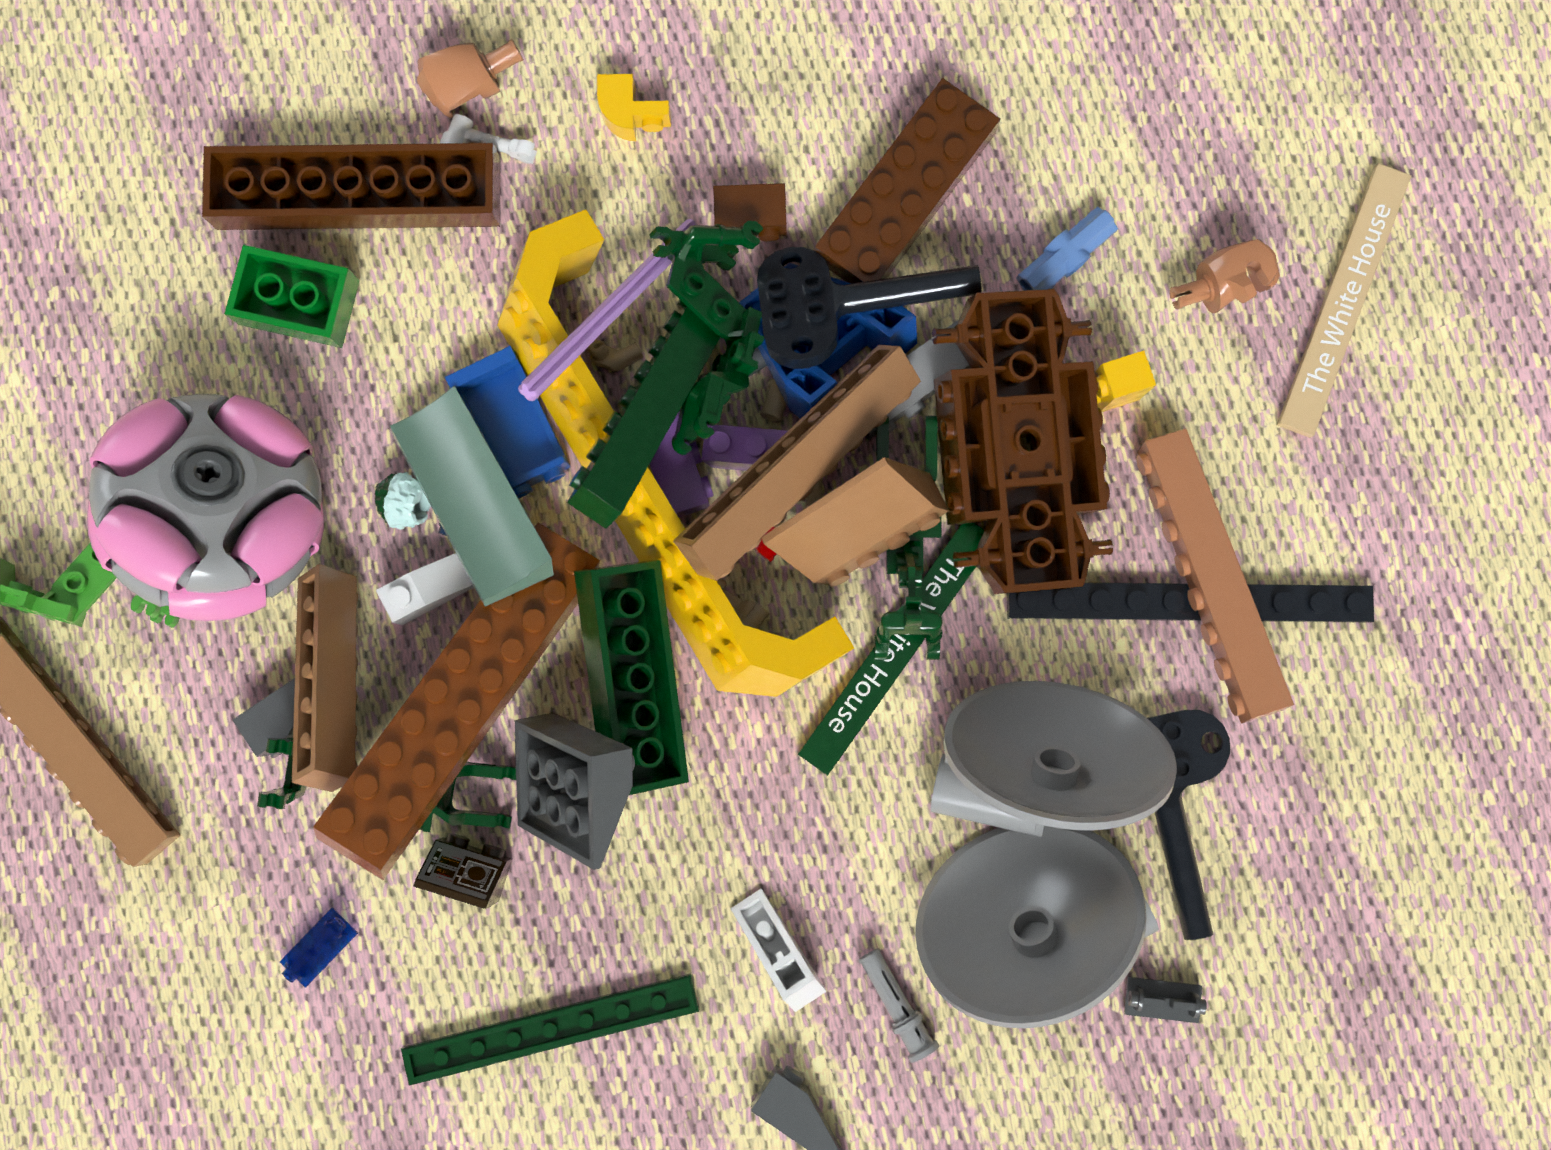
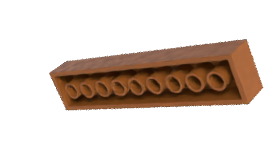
(449, 715)

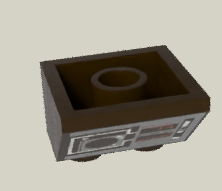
(464, 871)

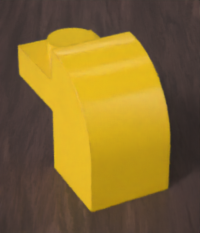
(623, 113)

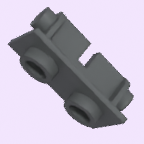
(1164, 1000)

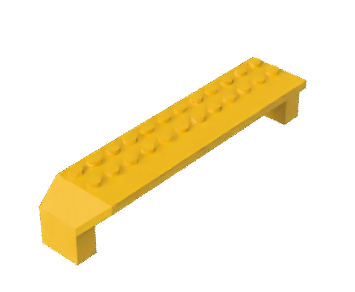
(731, 653)

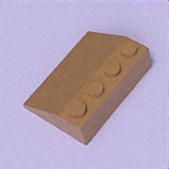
(858, 522)

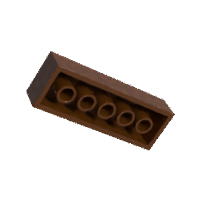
(907, 185)

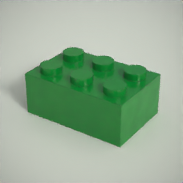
(292, 296)

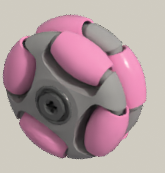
(205, 504)

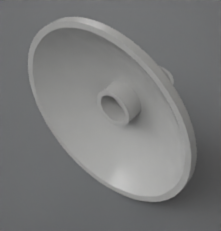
(1051, 759)
(1031, 926)

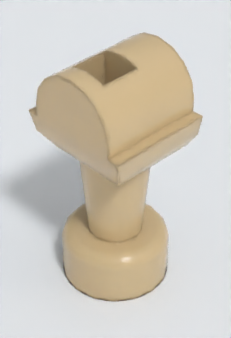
(748, 611)

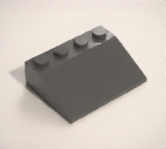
(570, 785)

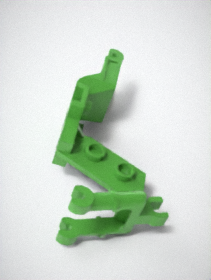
(71, 593)

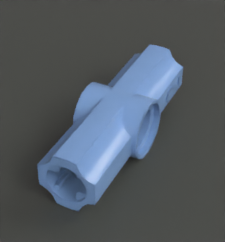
(1068, 251)

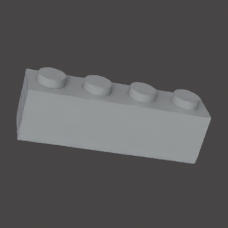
(929, 363)

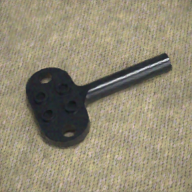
(805, 304)
(1194, 766)

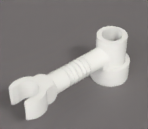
(461, 132)

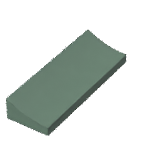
(472, 499)

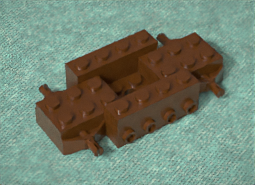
(1013, 387)

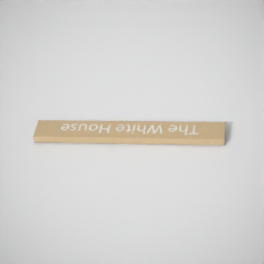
(1343, 300)

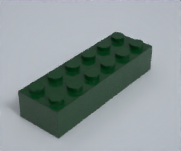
(633, 668)

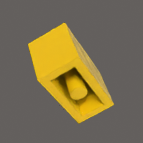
(1123, 381)

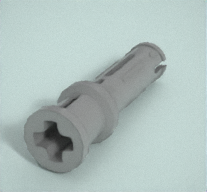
(906, 1020)

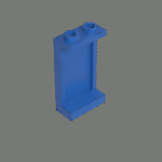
(509, 422)

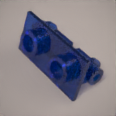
(317, 948)

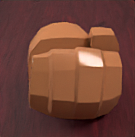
(462, 73)
(1224, 276)

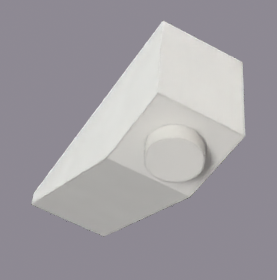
(424, 589)
(778, 951)

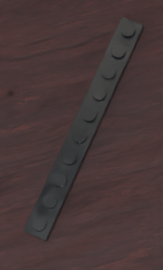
(1171, 603)

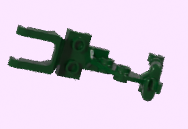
(718, 311)
(908, 564)
(444, 809)

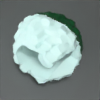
(401, 501)

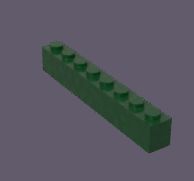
(646, 416)

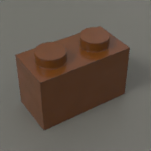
(752, 202)

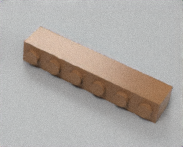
(325, 679)

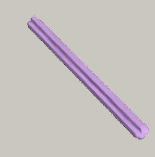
(595, 324)

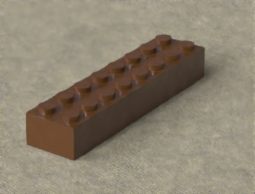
(351, 186)

